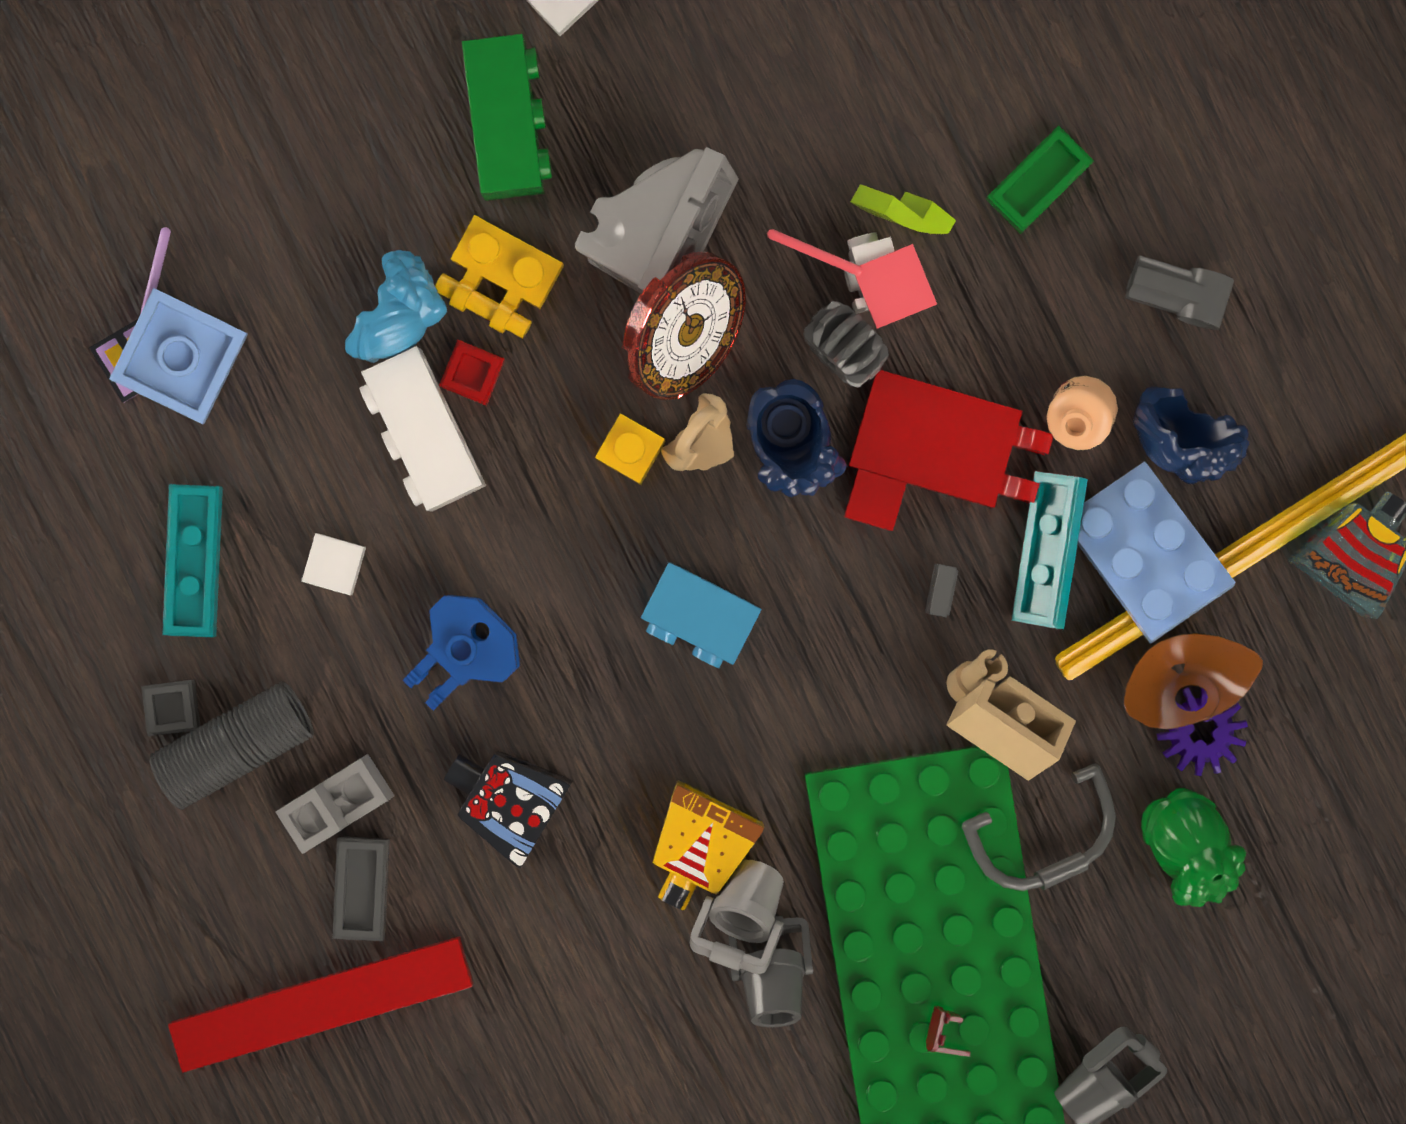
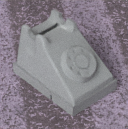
(659, 218)

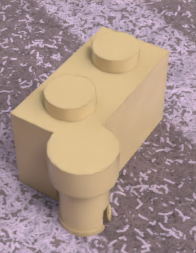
(1006, 719)

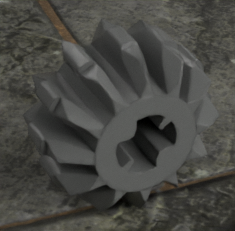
(845, 344)

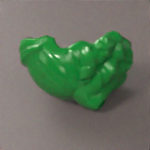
(1193, 847)

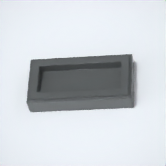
(361, 888)

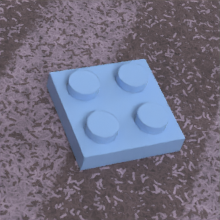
(178, 356)

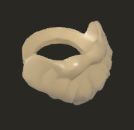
(704, 440)

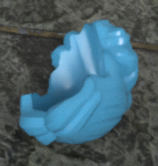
(404, 310)

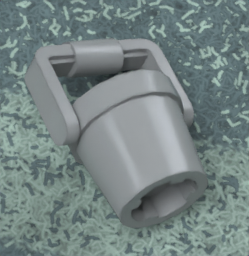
(745, 912)

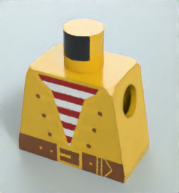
(701, 844)

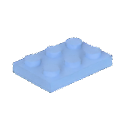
(1150, 553)

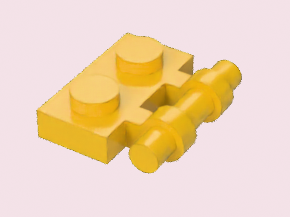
(505, 262)

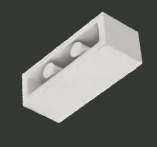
(421, 430)

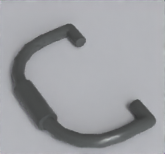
(1062, 869)

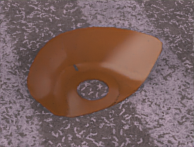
(1211, 662)

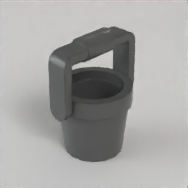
(776, 994)
(1099, 1087)

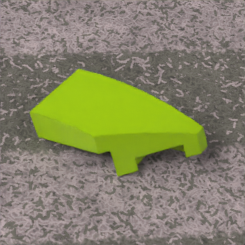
(909, 212)

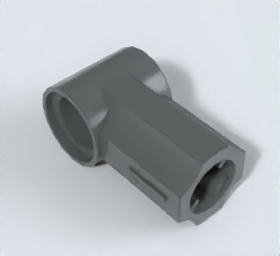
(1193, 294)

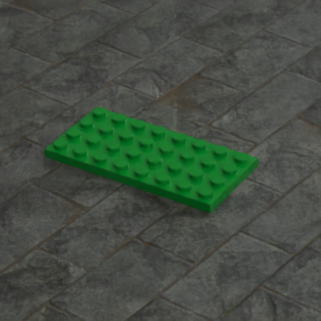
(927, 930)

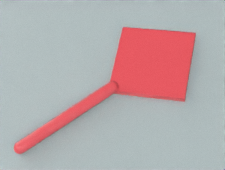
(890, 285)

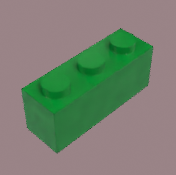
(506, 117)

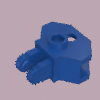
(461, 650)

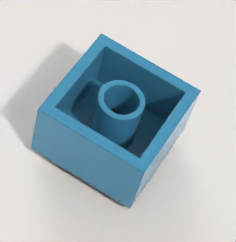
(699, 614)

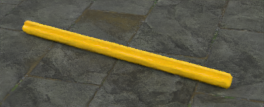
(1251, 548)

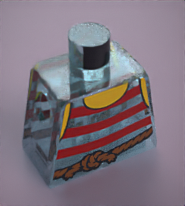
(1358, 555)

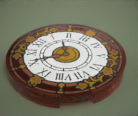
(684, 326)

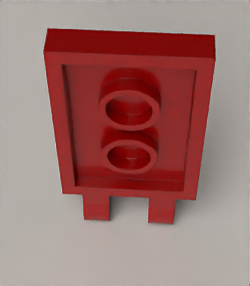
(944, 441)

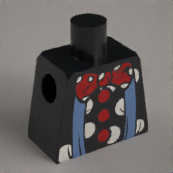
(507, 801)

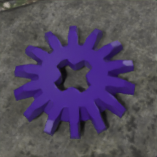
(1198, 750)

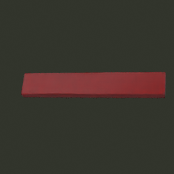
(320, 1004)

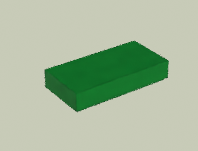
(1039, 179)

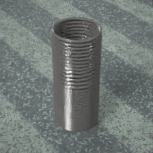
(224, 747)

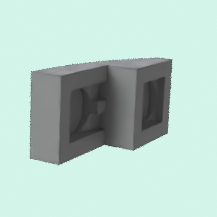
(335, 803)

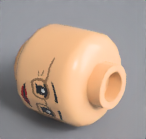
(1082, 413)

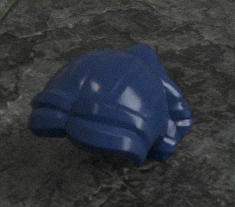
(792, 439)
(1187, 441)

